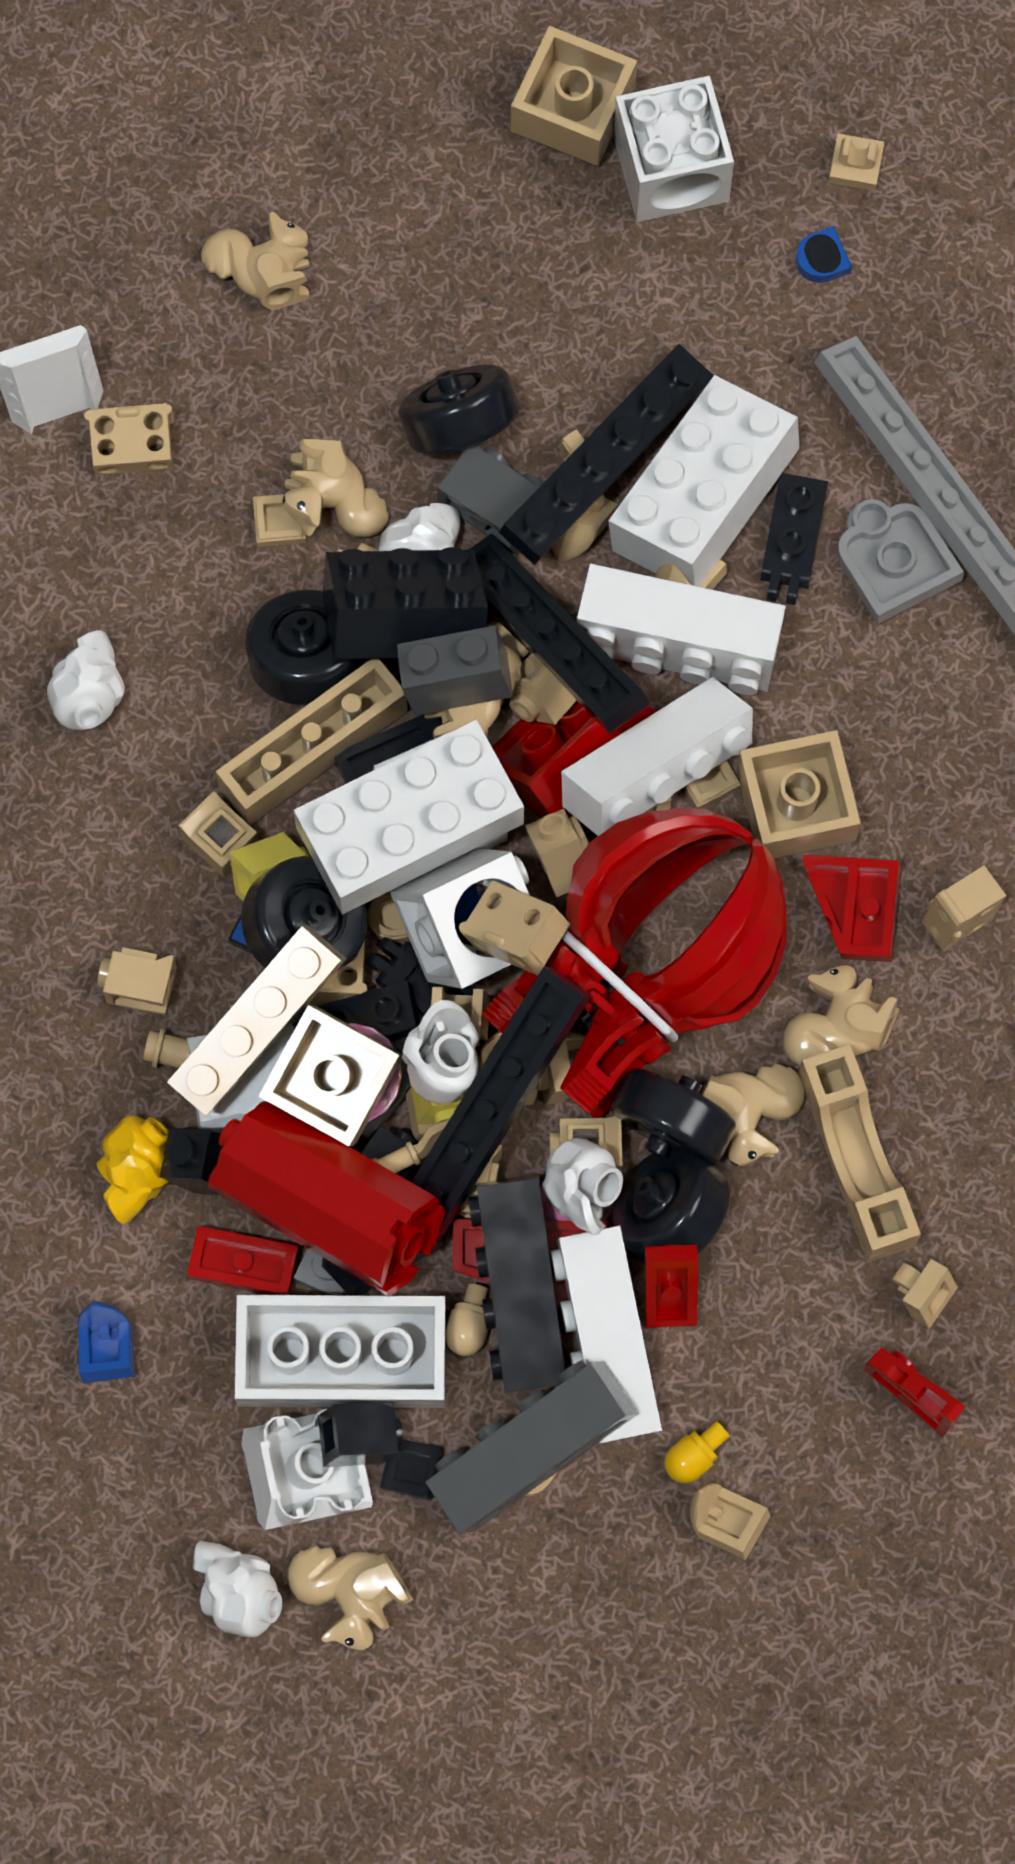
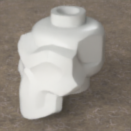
(423, 529)
(86, 684)
(442, 1053)
(581, 1182)
(237, 1589)

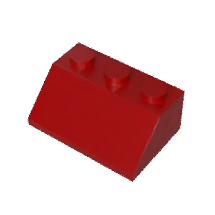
(539, 751)

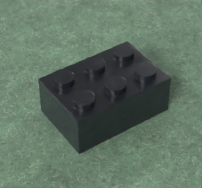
(399, 598)

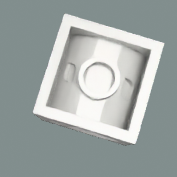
(673, 148)
(429, 910)

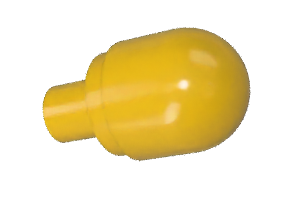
(694, 1454)

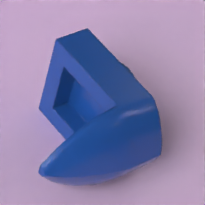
(105, 1343)

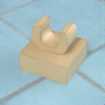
(856, 162)
(925, 1291)

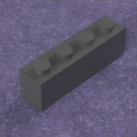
(531, 1446)

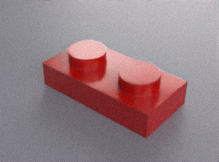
(242, 1261)
(671, 1286)

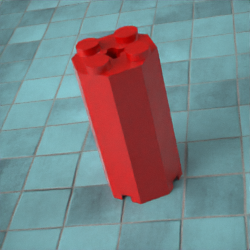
(326, 1196)

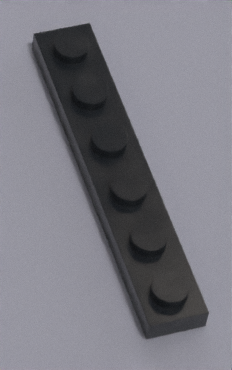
(605, 454)
(556, 638)
(500, 1090)

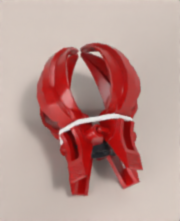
(709, 984)

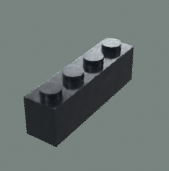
(520, 1283)

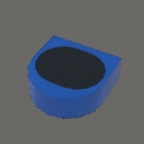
(822, 257)

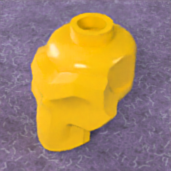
(133, 1165)

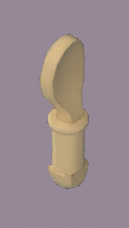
(411, 1153)

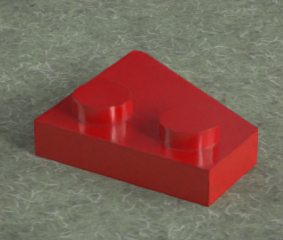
(857, 903)
(915, 1391)

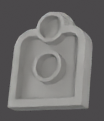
(895, 557)

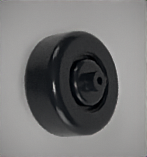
(458, 409)
(293, 650)
(294, 897)
(672, 1115)
(670, 1203)

